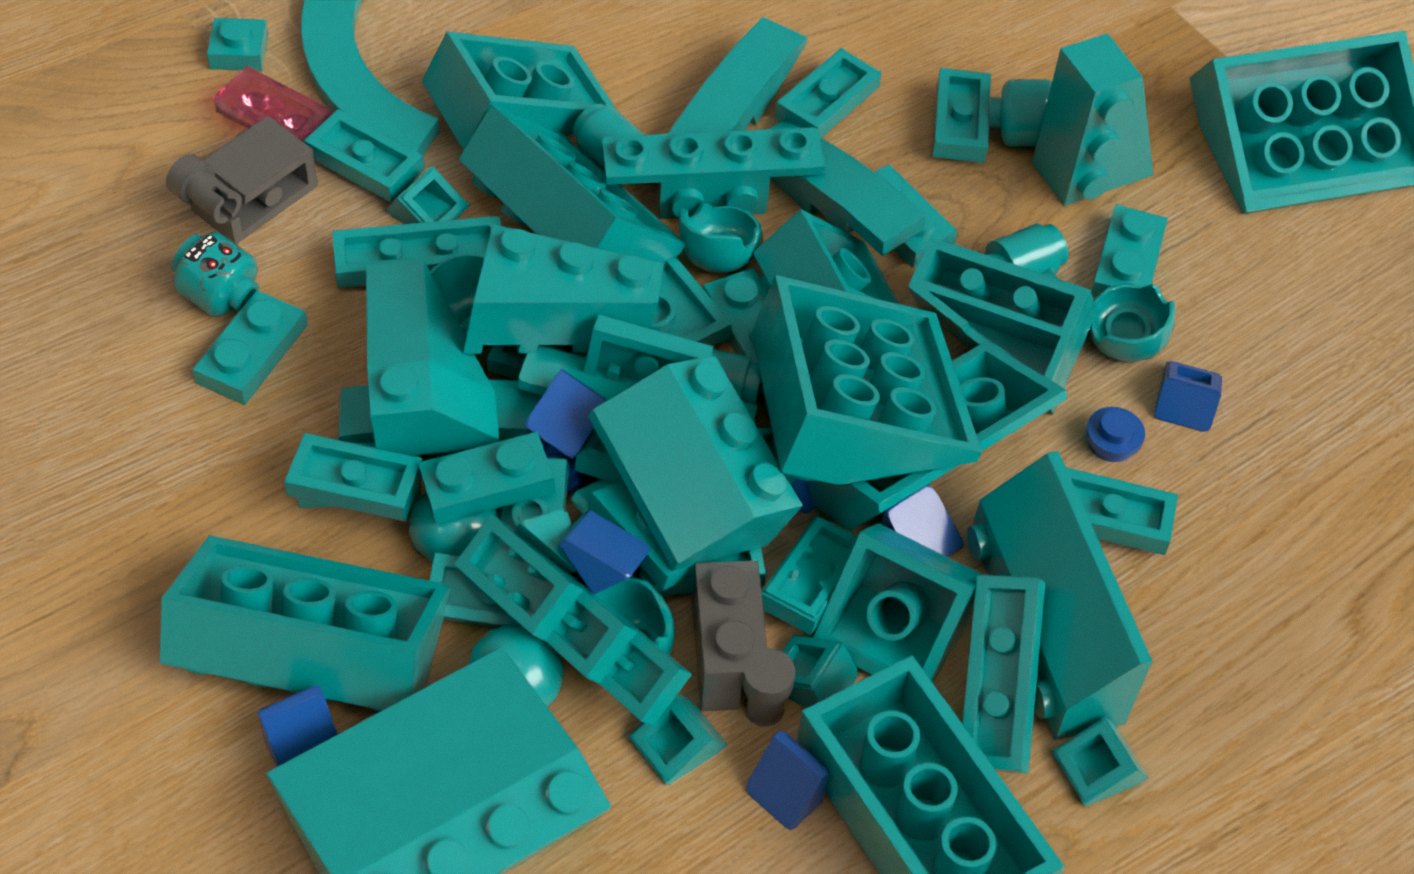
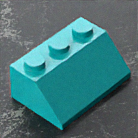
(695, 463)

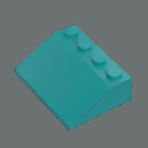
(1311, 120)
(858, 386)
(443, 781)

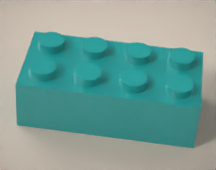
(918, 781)

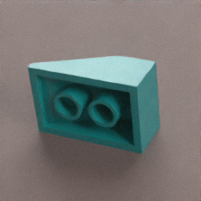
(521, 76)

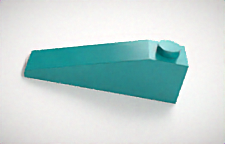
(419, 380)

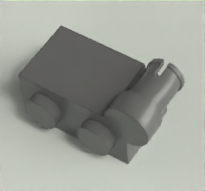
(246, 179)
(734, 644)

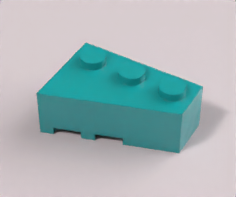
(1093, 123)
(552, 291)
(1005, 304)

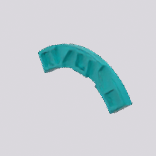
(348, 83)

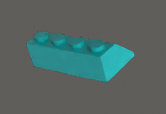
(561, 189)
(1000, 400)
(302, 623)
(1089, 640)

